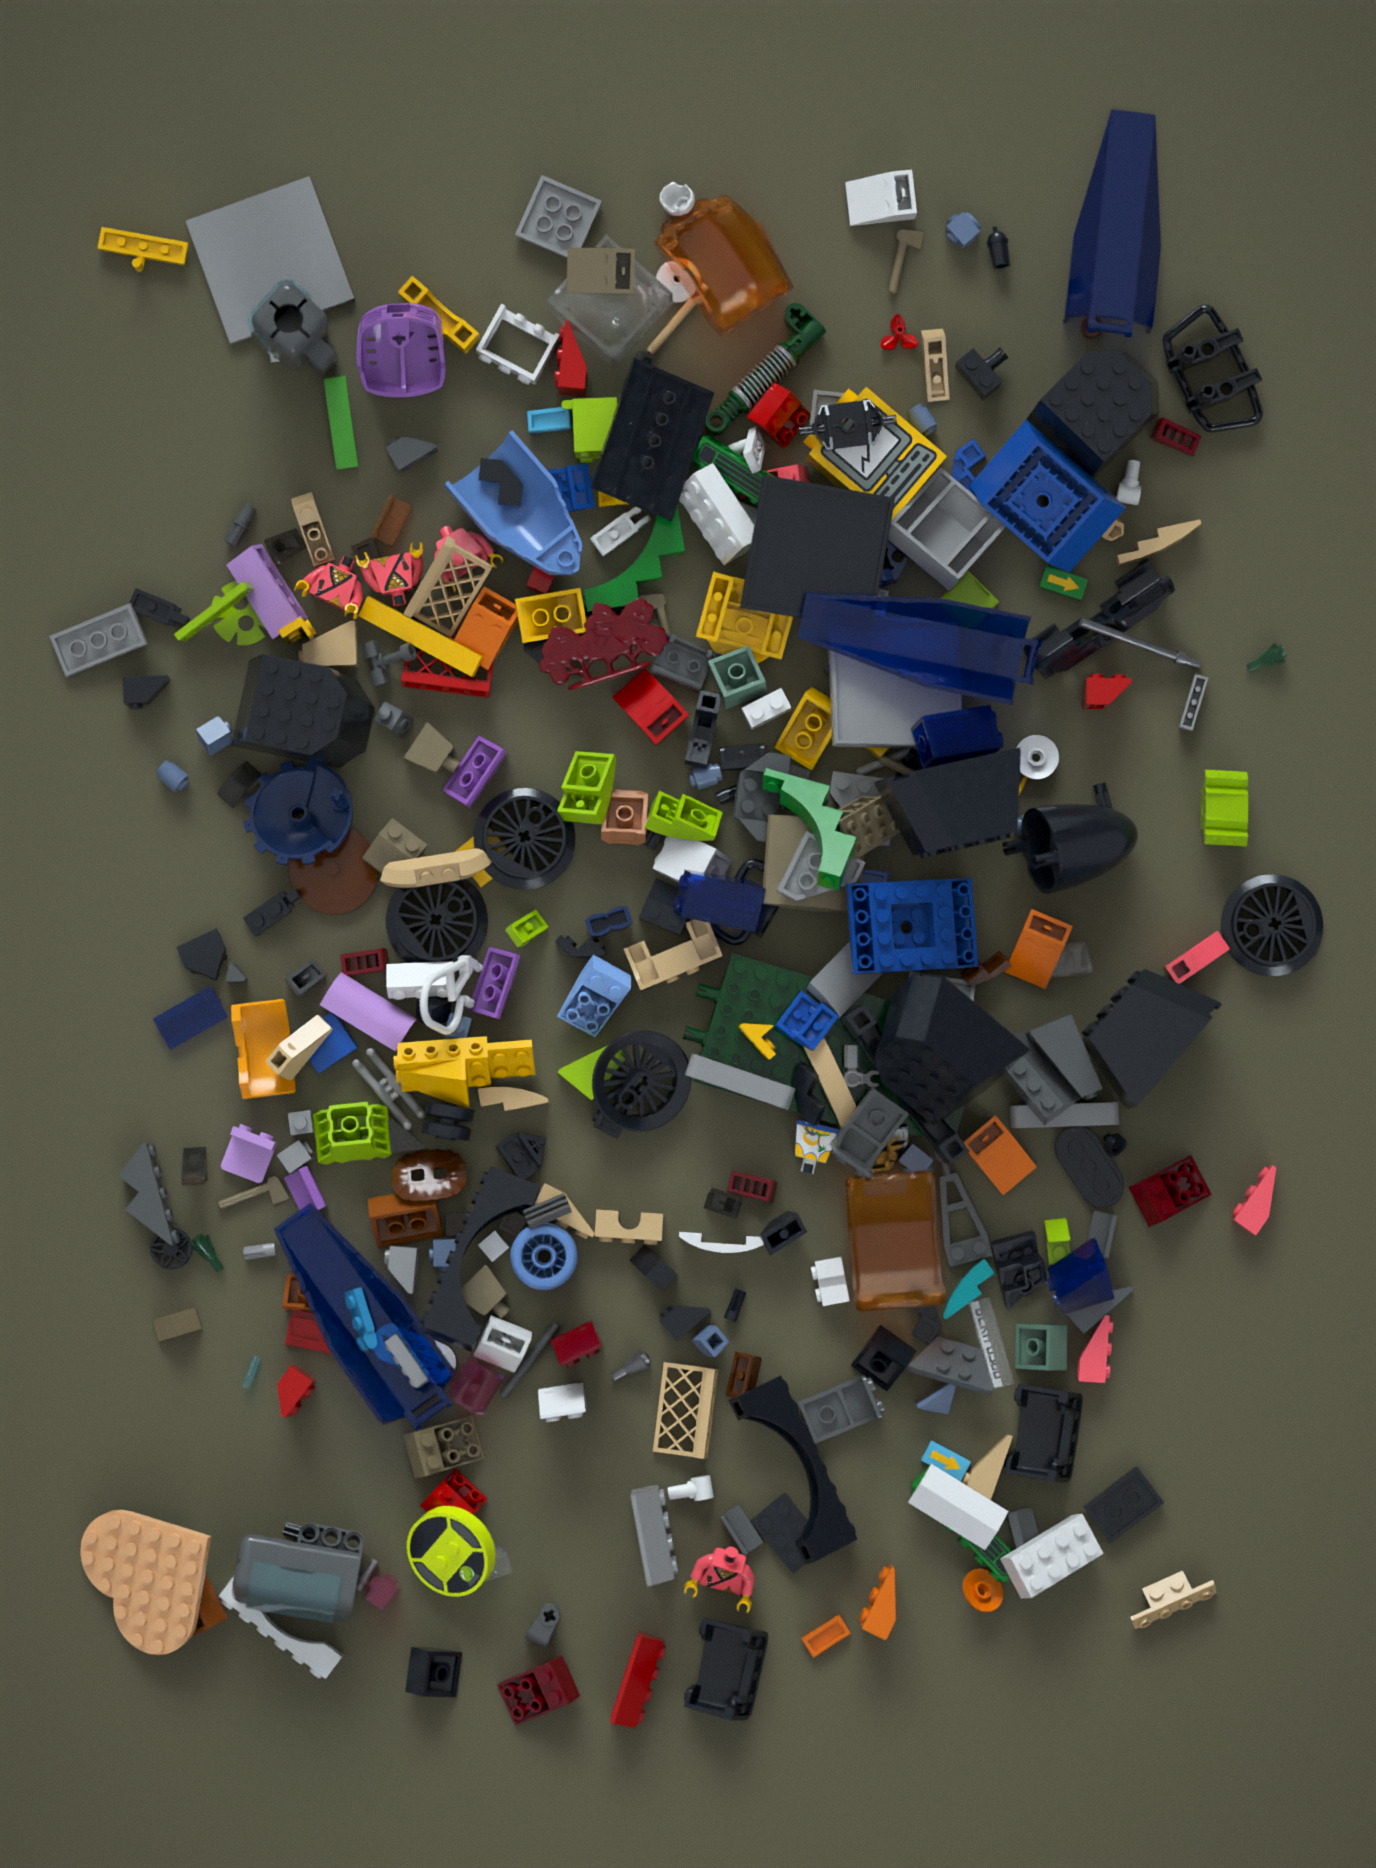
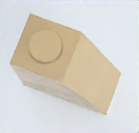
(333, 648)

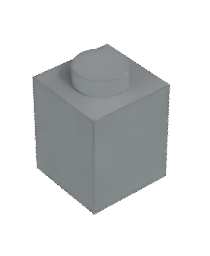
(301, 1122)
(296, 1156)

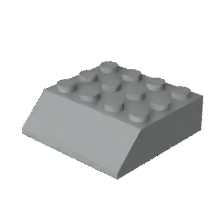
(944, 529)
(652, 1534)

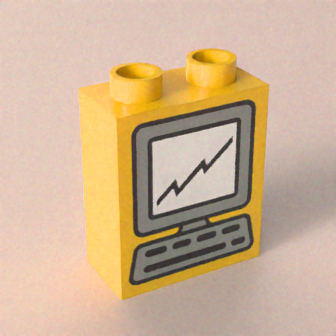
(890, 468)

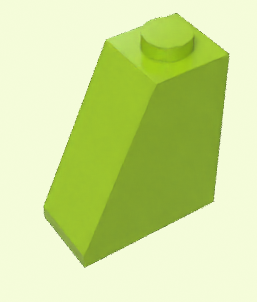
(581, 1071)

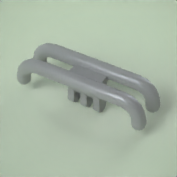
(388, 1089)

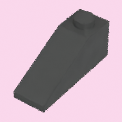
(1089, 1316)

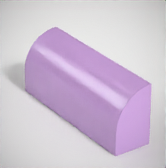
(271, 594)
(368, 1011)

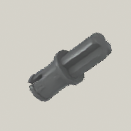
(240, 525)

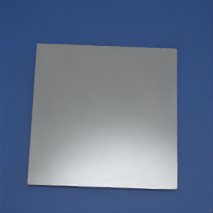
(266, 241)
(877, 706)

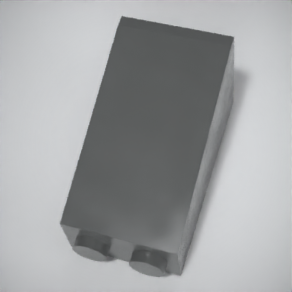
(1067, 1054)

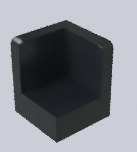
(438, 1009)

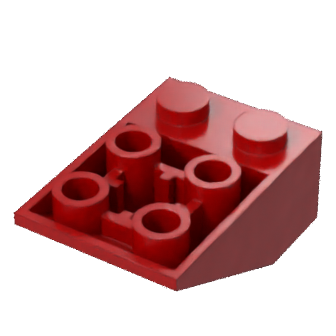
(573, 372)
(651, 707)

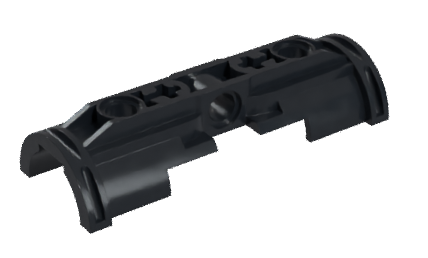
(1138, 597)

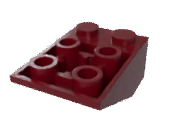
(1170, 1191)
(577, 1343)
(539, 1690)

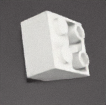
(503, 1344)

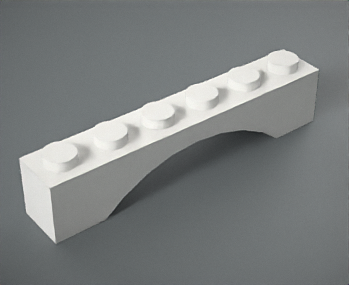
(316, 1654)

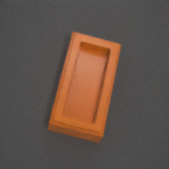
(826, 1635)

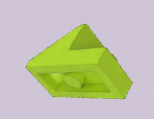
(526, 928)
(1057, 1239)

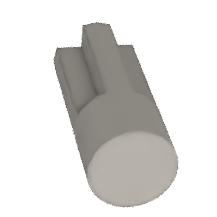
(260, 1251)

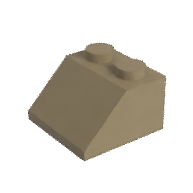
(393, 845)

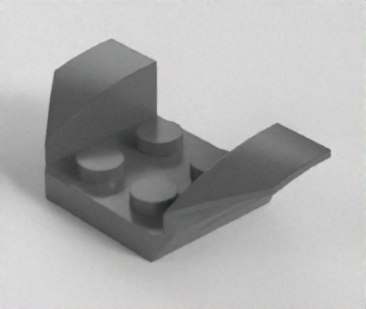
(751, 801)

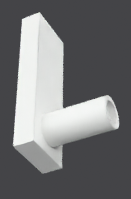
(752, 449)

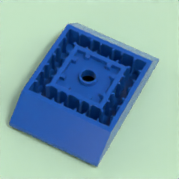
(1077, 506)
(938, 919)

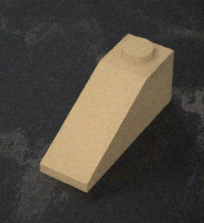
(935, 364)
(986, 1472)

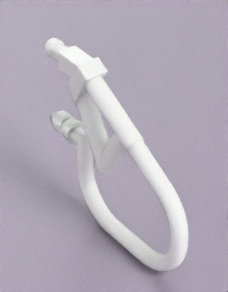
(465, 965)

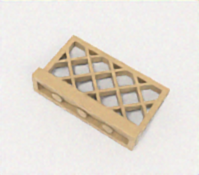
(429, 583)
(704, 1416)

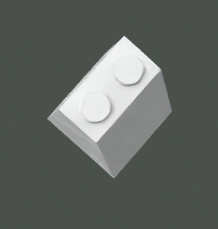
(689, 855)

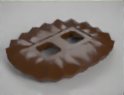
(429, 1188)

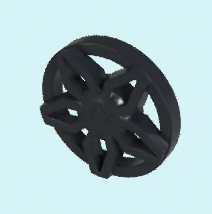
(171, 1251)

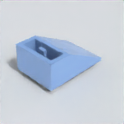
(595, 996)

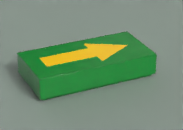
(1063, 583)

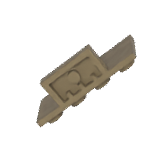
(869, 822)

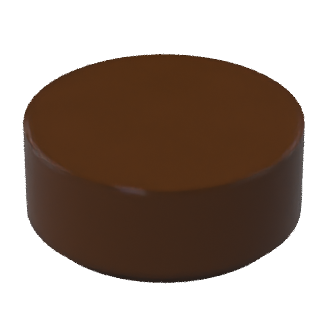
(1089, 335)

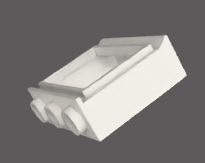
(519, 321)

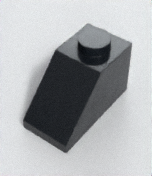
(143, 689)
(782, 1231)
(653, 1267)
(682, 1319)

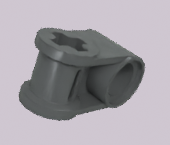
(541, 1627)

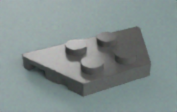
(954, 1364)

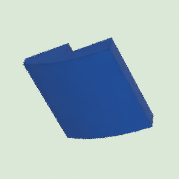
(574, 486)
(806, 1021)
(334, 1047)

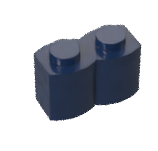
(615, 919)

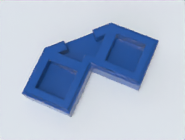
(964, 459)

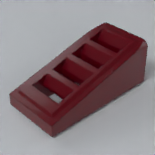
(1164, 440)
(382, 956)
(772, 1184)

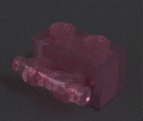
(475, 1386)

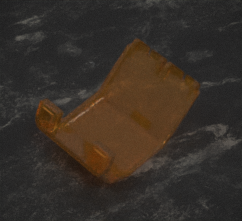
(894, 1241)

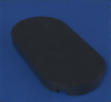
(1089, 1166)

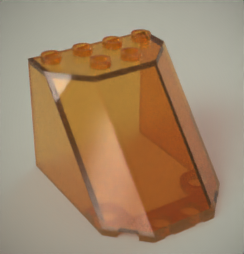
(727, 253)

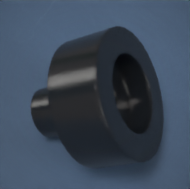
(1114, 1144)

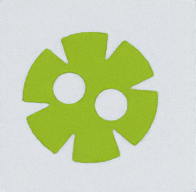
(229, 625)

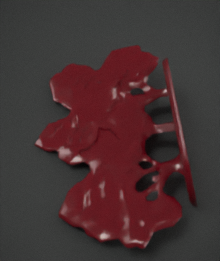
(605, 640)

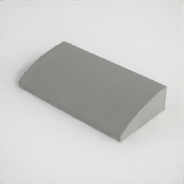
(837, 984)

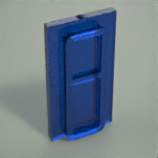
(190, 1017)

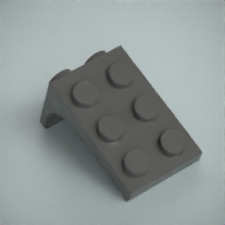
(867, 1132)
(841, 1408)

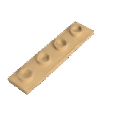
(1169, 1596)

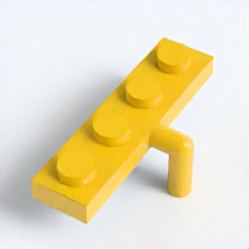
(143, 247)

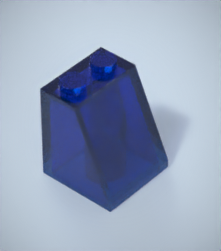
(1080, 1279)

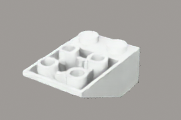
(881, 198)
(562, 1401)

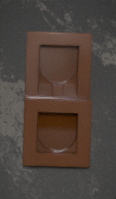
(991, 968)

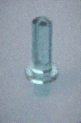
(249, 1376)

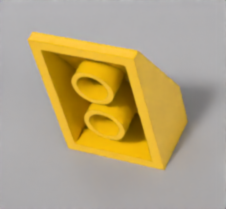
(542, 612)
(808, 729)

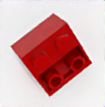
(779, 414)
(1101, 691)
(292, 1388)
(456, 1492)

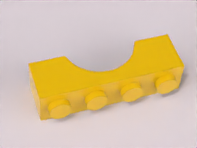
(454, 328)

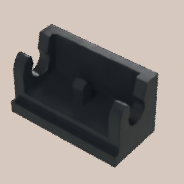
(740, 757)

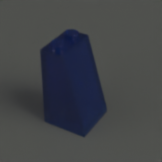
(956, 736)
(719, 900)

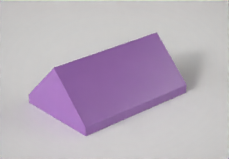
(475, 772)
(495, 982)

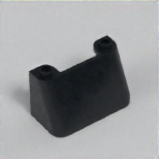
(1045, 1433)
(728, 1670)

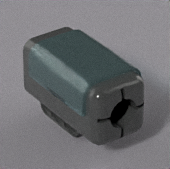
(292, 328)
(299, 1577)

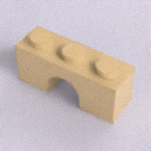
(608, 1227)

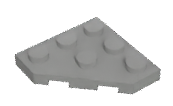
(848, 787)
(802, 872)

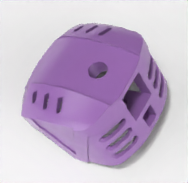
(401, 350)

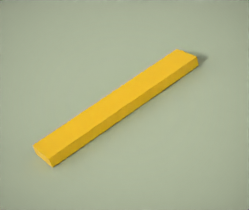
(420, 636)

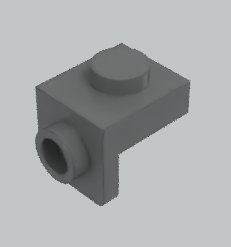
(393, 719)

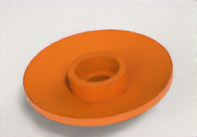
(990, 1589)

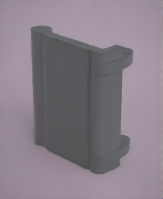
(683, 662)

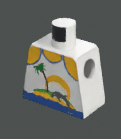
(813, 1144)

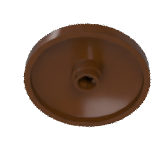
(337, 879)

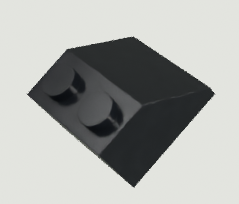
(659, 908)
(883, 1358)
(433, 1672)

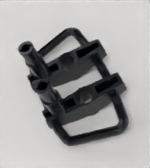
(1210, 394)

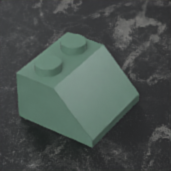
(737, 677)
(1041, 1347)

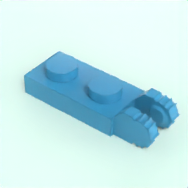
(361, 1319)

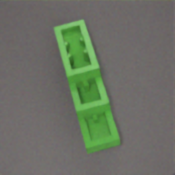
(341, 422)

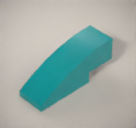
(967, 1288)

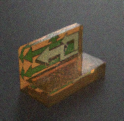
(391, 520)

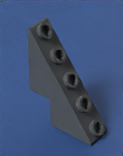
(150, 1202)

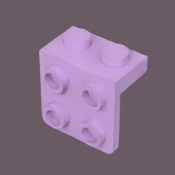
(248, 1153)

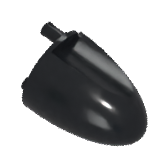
(1072, 844)

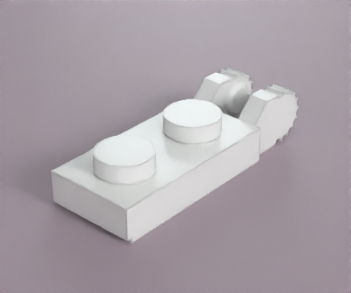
(618, 531)

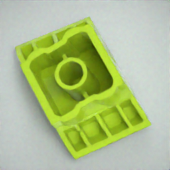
(1224, 808)
(352, 1133)

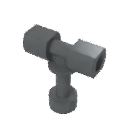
(381, 661)

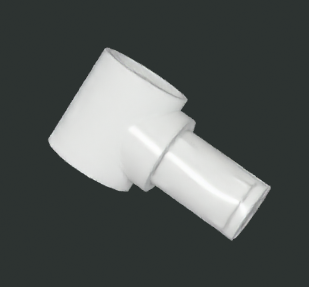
(1129, 488)
(698, 1489)

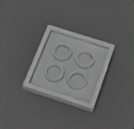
(558, 217)

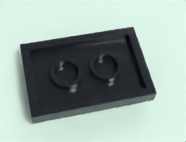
(1123, 1504)
(782, 1528)

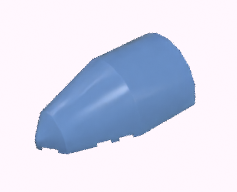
(535, 531)

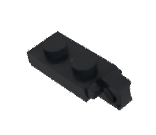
(157, 608)
(271, 911)

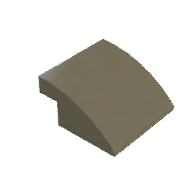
(781, 843)

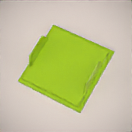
(972, 592)

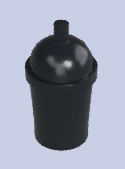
(998, 248)

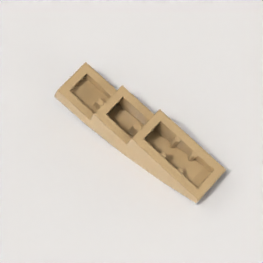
(1164, 539)
(831, 1081)

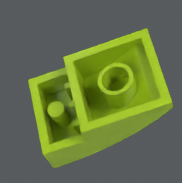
(588, 788)
(683, 818)

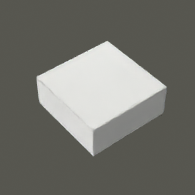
(493, 1246)

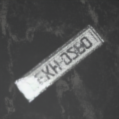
(991, 1342)

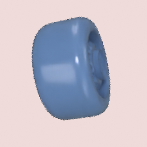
(527, 1264)

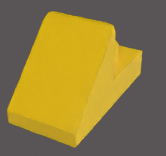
(754, 1033)

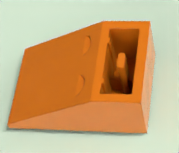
(488, 626)
(1038, 948)
(999, 1155)
(881, 1611)

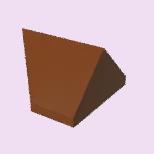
(293, 1296)

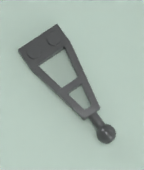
(967, 1249)

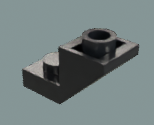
(587, 950)

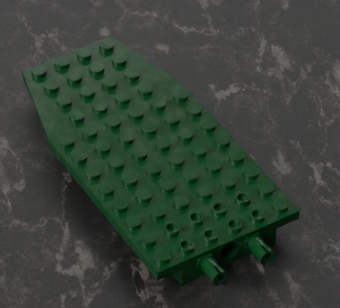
(760, 995)

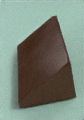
(743, 1374)

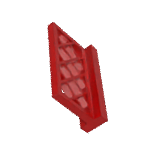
(444, 683)

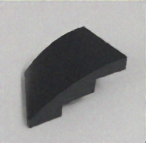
(1018, 1266)

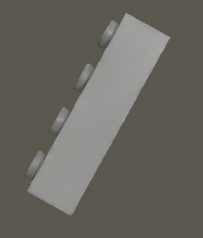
(1193, 703)
(407, 1361)

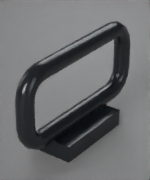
(766, 914)

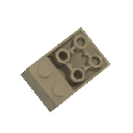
(601, 271)
(443, 1446)

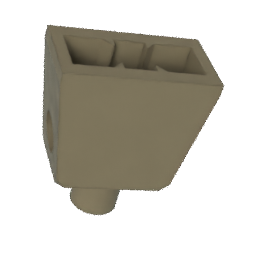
(432, 751)
(485, 1293)

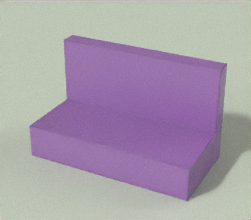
(305, 1189)

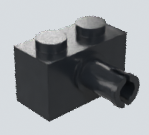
(980, 372)

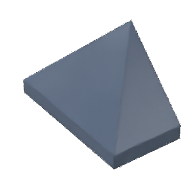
(939, 1400)

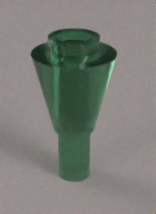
(1271, 656)
(204, 1247)

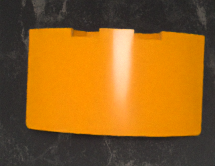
(257, 1032)

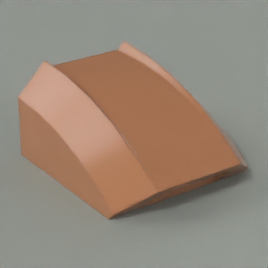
(625, 818)

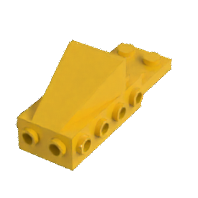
(450, 1073)

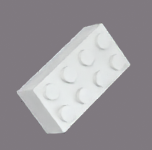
(717, 513)
(1051, 1556)

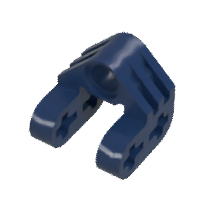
(891, 576)

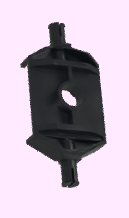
(829, 427)

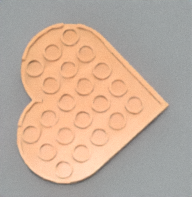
(152, 1575)

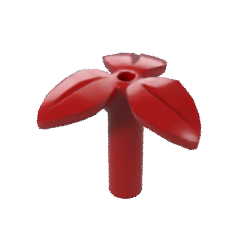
(898, 326)

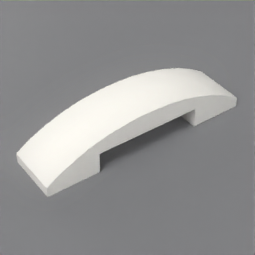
(695, 1239)

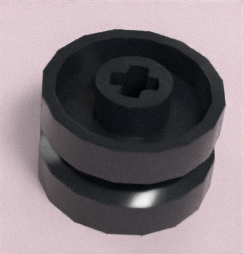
(448, 1121)

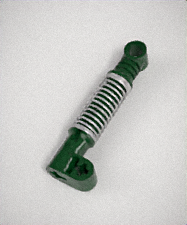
(784, 357)

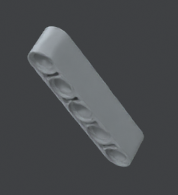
(740, 1081)
(1076, 1115)

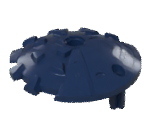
(295, 790)

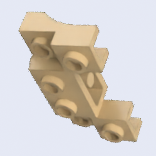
(674, 961)

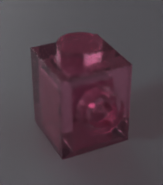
(382, 1590)

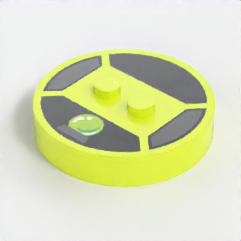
(451, 1551)

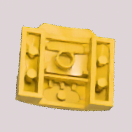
(732, 627)

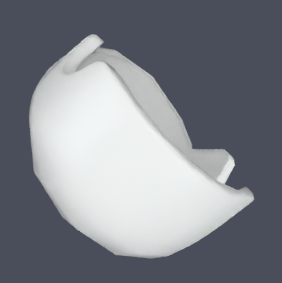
(677, 199)

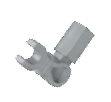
(851, 1062)

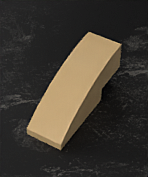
(510, 1097)

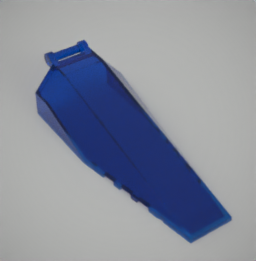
(1118, 230)
(926, 640)
(325, 1270)

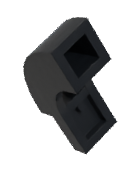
(703, 729)

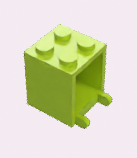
(590, 425)

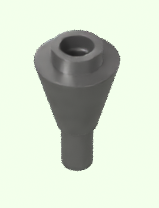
(638, 1362)

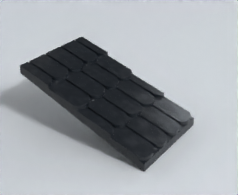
(652, 439)

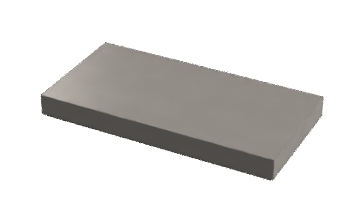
(98, 640)

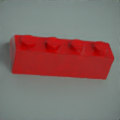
(637, 1679)

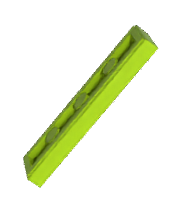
(214, 611)

